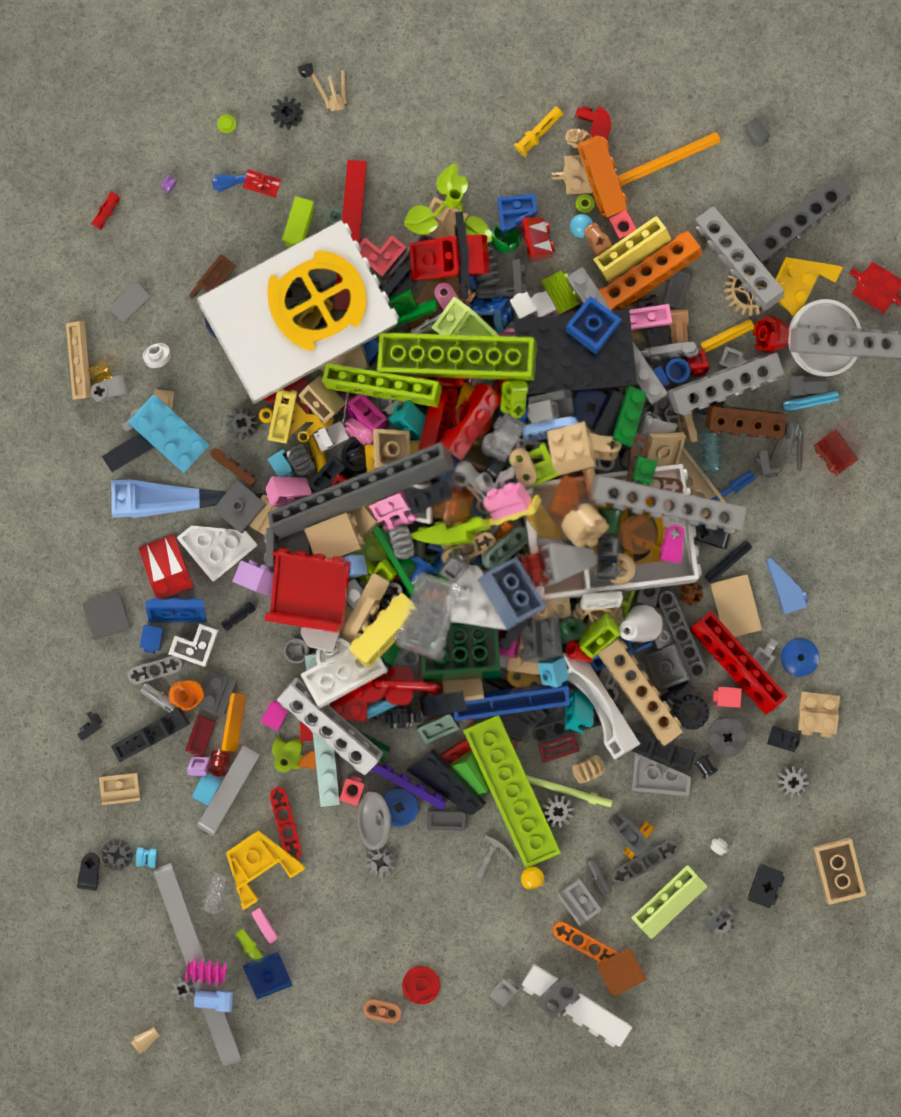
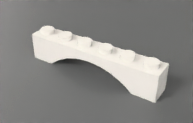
(617, 733)

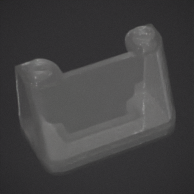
(429, 615)

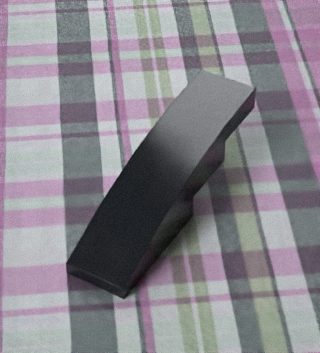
(127, 452)
(443, 703)
(150, 735)
(669, 753)

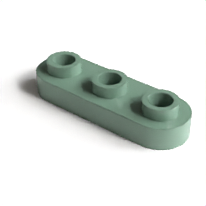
(510, 545)

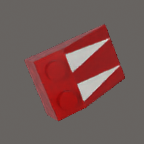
(536, 238)
(166, 567)

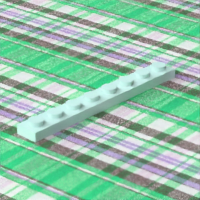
(324, 759)

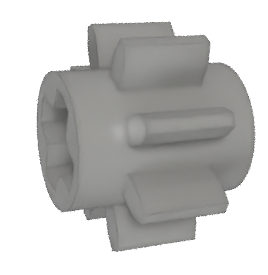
(177, 989)

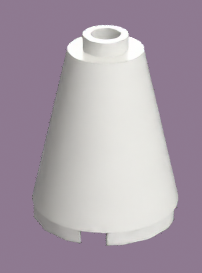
(641, 624)

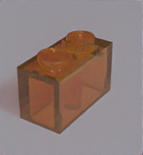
(567, 496)

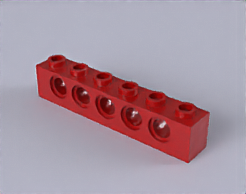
(738, 662)

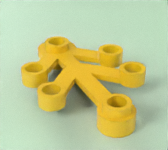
(300, 418)

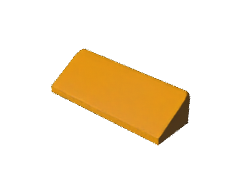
(233, 722)

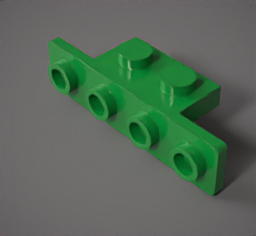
(408, 309)

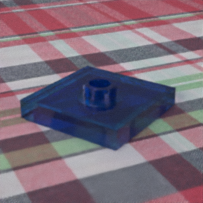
(267, 975)

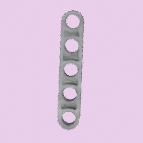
(228, 790)

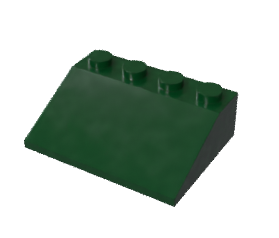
(469, 654)

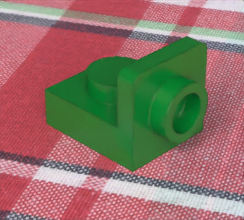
(644, 471)

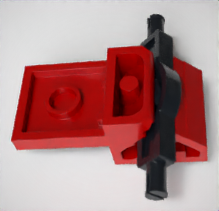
(451, 257)

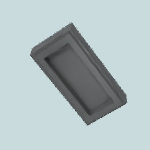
(677, 289)
(446, 820)

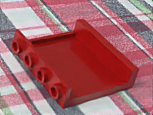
(309, 590)

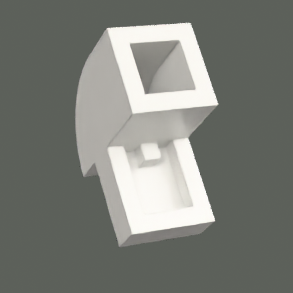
(331, 436)

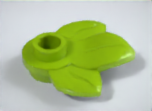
(288, 751)

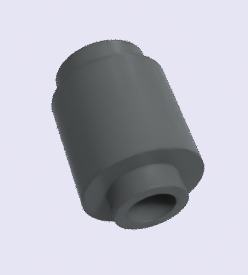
(757, 132)

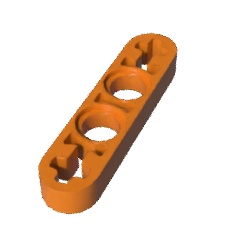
(587, 942)

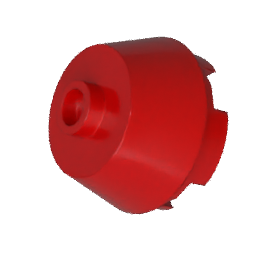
(771, 334)

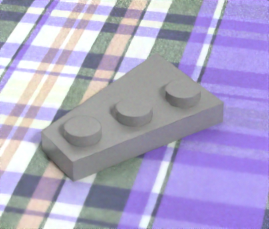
(658, 778)

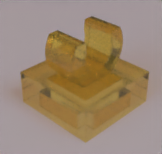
(100, 372)

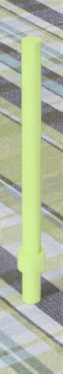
(592, 797)

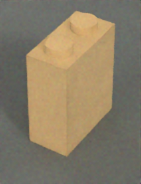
(336, 536)

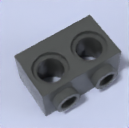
(554, 993)

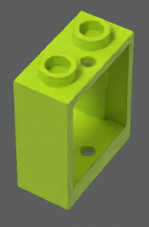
(298, 222)

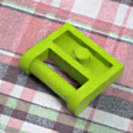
(544, 469)

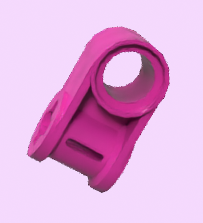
(672, 548)

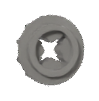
(384, 871)

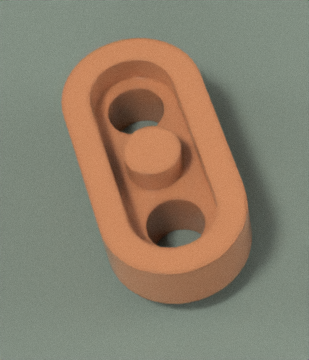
(381, 1013)

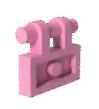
(390, 506)

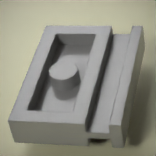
(579, 902)

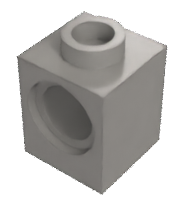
(543, 411)

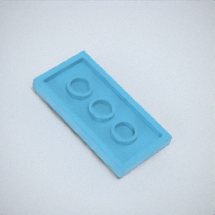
(168, 433)

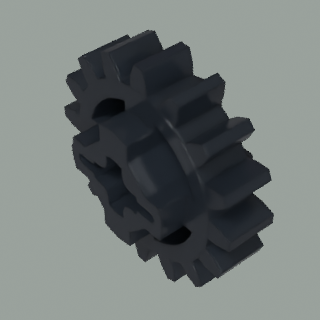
(400, 718)

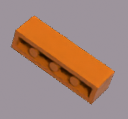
(602, 176)

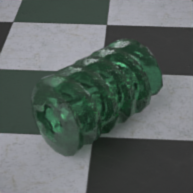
(571, 629)

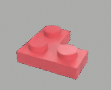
(382, 259)

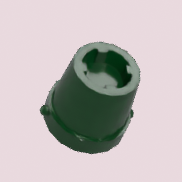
(612, 518)

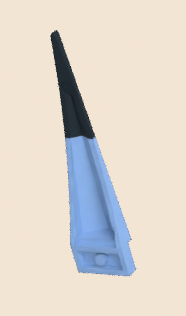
(147, 499)

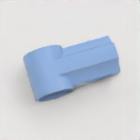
(219, 1000)

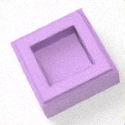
(198, 766)

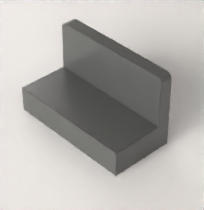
(563, 400)

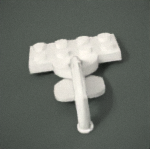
(337, 670)

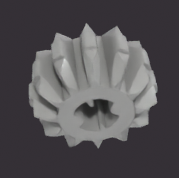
(401, 542)
(799, 786)
(559, 804)
(725, 927)

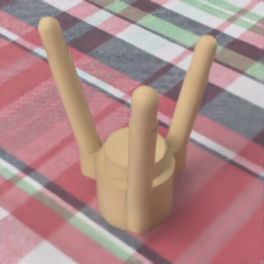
(336, 101)

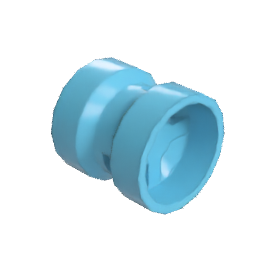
(141, 857)

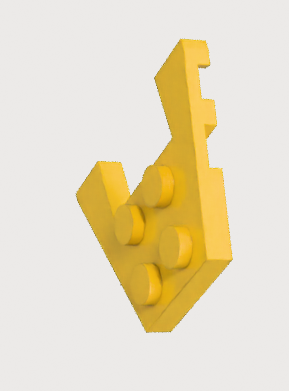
(798, 279)
(253, 858)

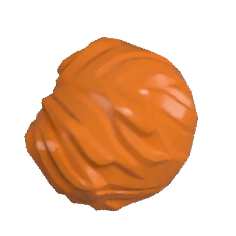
(186, 694)

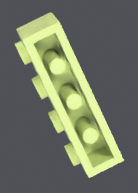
(669, 902)

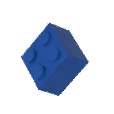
(593, 325)

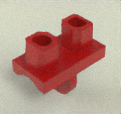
(262, 183)

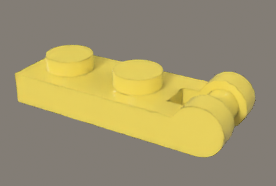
(282, 416)

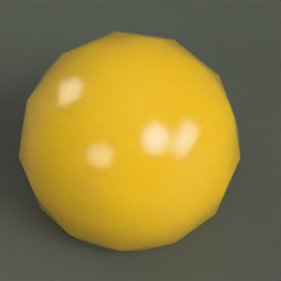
(532, 878)

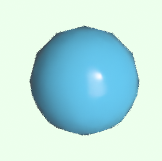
(579, 224)

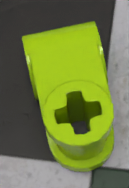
(514, 396)

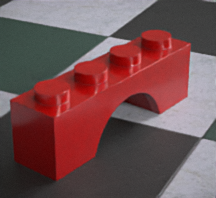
(482, 405)

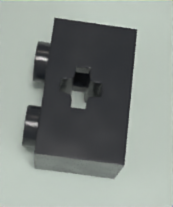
(757, 892)

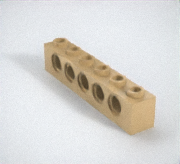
(663, 733)

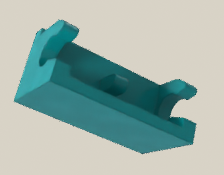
(408, 419)
(578, 712)

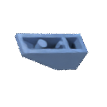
(788, 592)

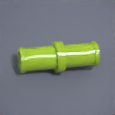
(248, 945)

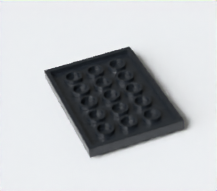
(570, 365)

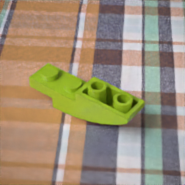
(450, 534)

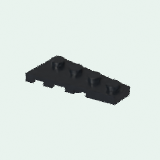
(445, 780)

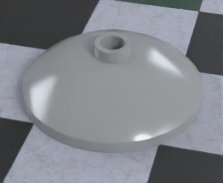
(374, 820)

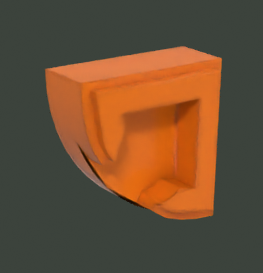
(308, 760)

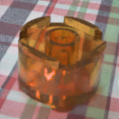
(457, 508)

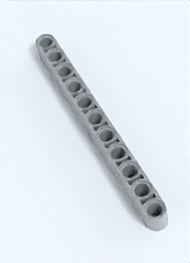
(191, 948)

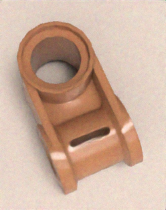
(597, 239)

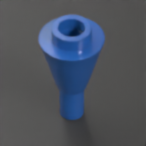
(224, 182)

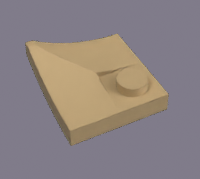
(445, 220)

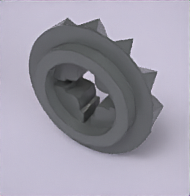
(125, 850)

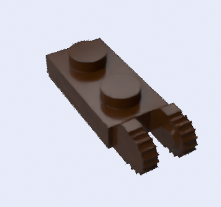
(214, 275)
(232, 466)

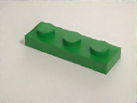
(629, 416)

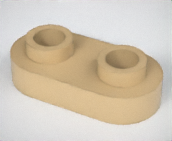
(523, 467)

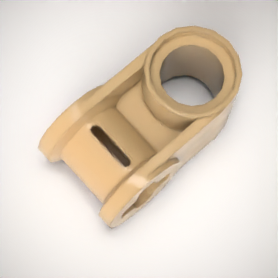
(602, 447)

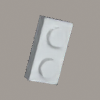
(595, 600)

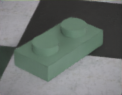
(438, 727)

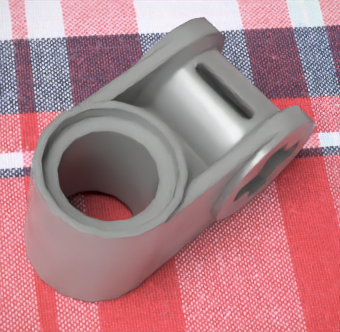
(114, 388)

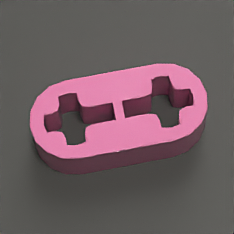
(264, 925)

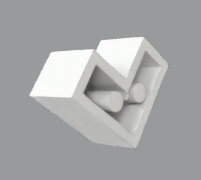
(537, 306)
(197, 650)

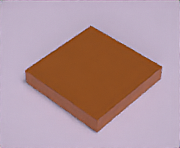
(621, 972)

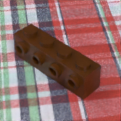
(745, 420)

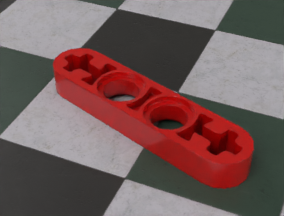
(289, 822)

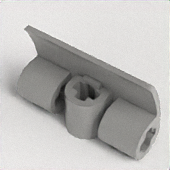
(650, 424)

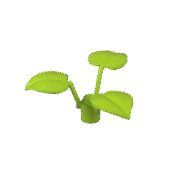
(449, 183)

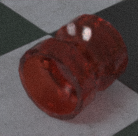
(218, 764)

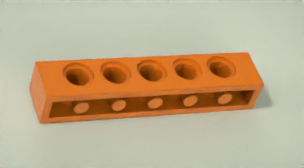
(658, 274)

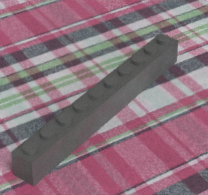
(360, 490)

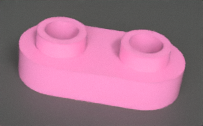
(444, 300)
(359, 431)

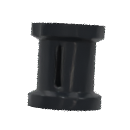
(705, 761)

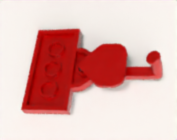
(395, 685)

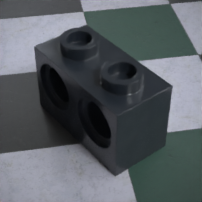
(326, 475)

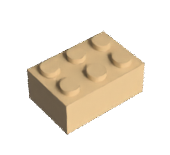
(838, 871)

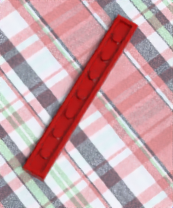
(352, 216)

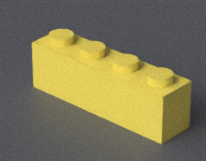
(632, 249)
(380, 634)

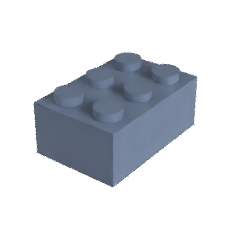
(511, 593)

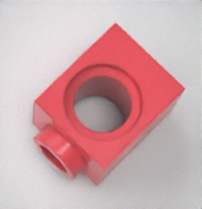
(622, 217)
(727, 696)
(352, 799)

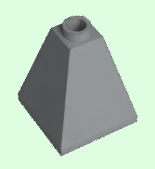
(565, 561)

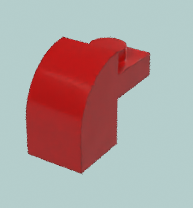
(600, 120)

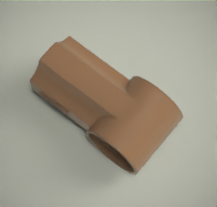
(679, 325)

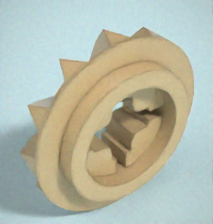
(576, 136)
(628, 565)

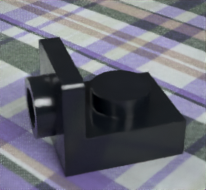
(87, 729)

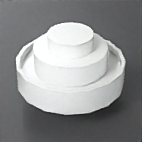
(157, 355)

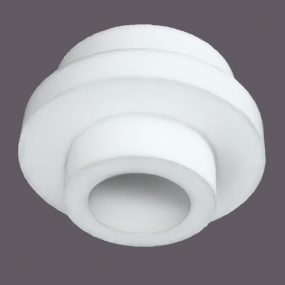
(719, 846)

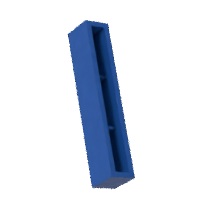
(515, 700)

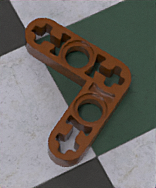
(645, 450)

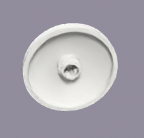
(830, 314)

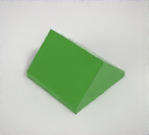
(470, 771)

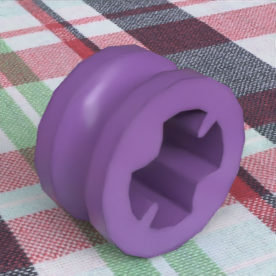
(168, 184)

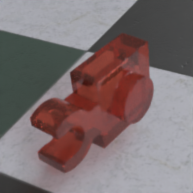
(534, 566)

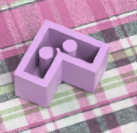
(254, 578)

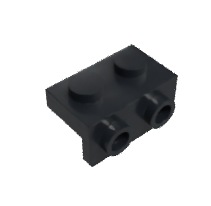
(400, 282)

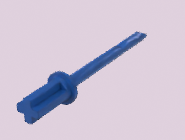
(737, 484)

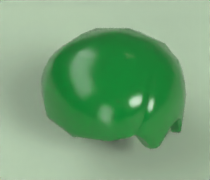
(505, 242)

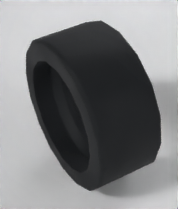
(349, 446)

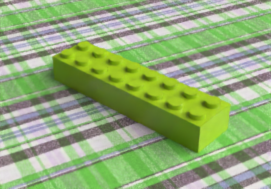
(457, 356)

